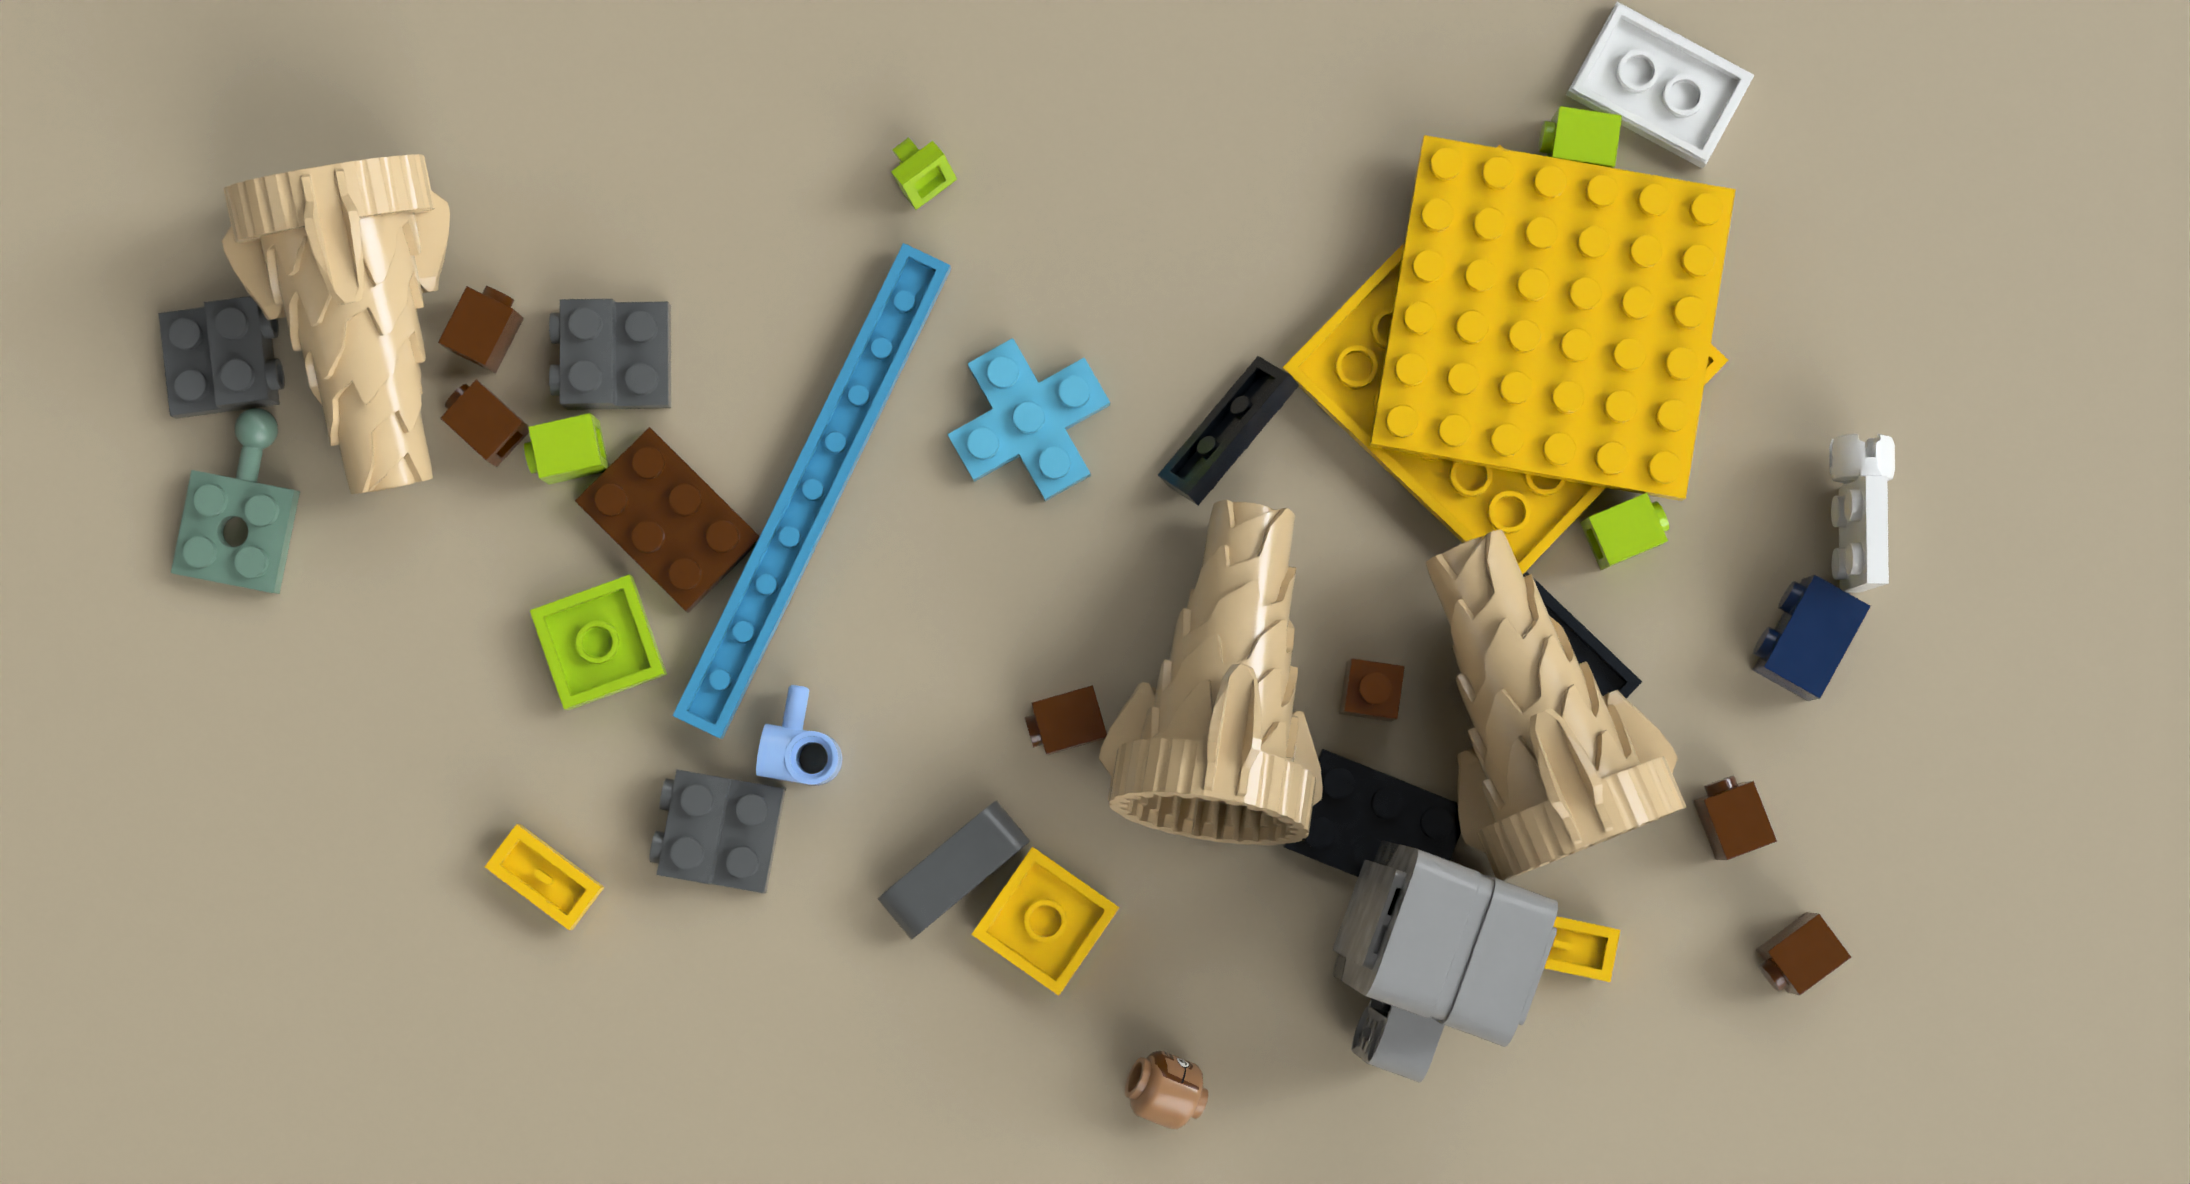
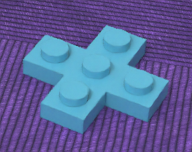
(1029, 419)

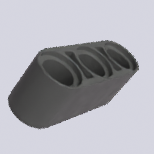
(953, 869)

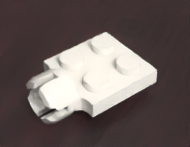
(1861, 510)

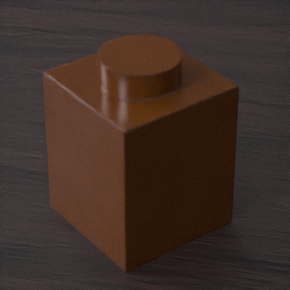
(482, 327)
(484, 422)
(1372, 690)
(1066, 721)
(1734, 818)
(1801, 954)

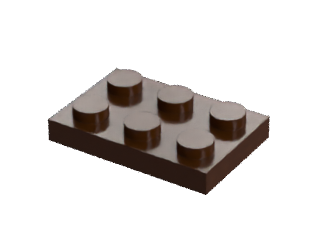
(668, 519)

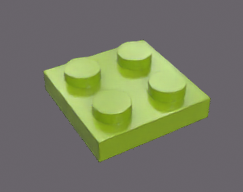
(598, 642)

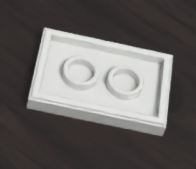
(1660, 84)

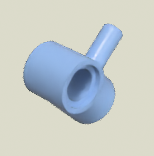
(782, 745)

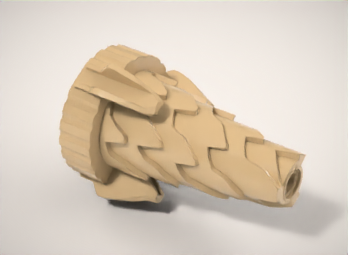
(347, 267)
(1218, 738)
(1549, 752)

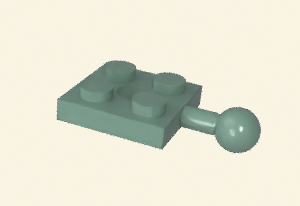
(216, 499)

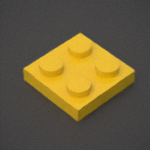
(1045, 921)

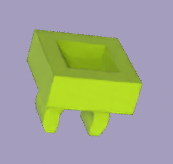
(921, 171)

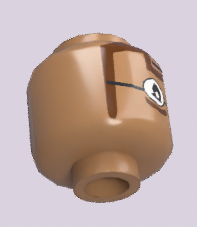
(1166, 1089)

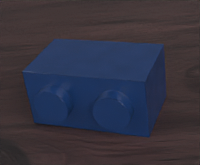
(1809, 636)

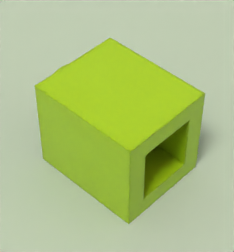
(1581, 136)
(566, 449)
(1626, 530)

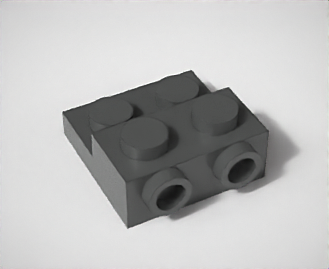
(611, 354)
(220, 358)
(718, 831)

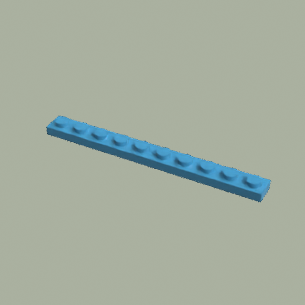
(812, 491)

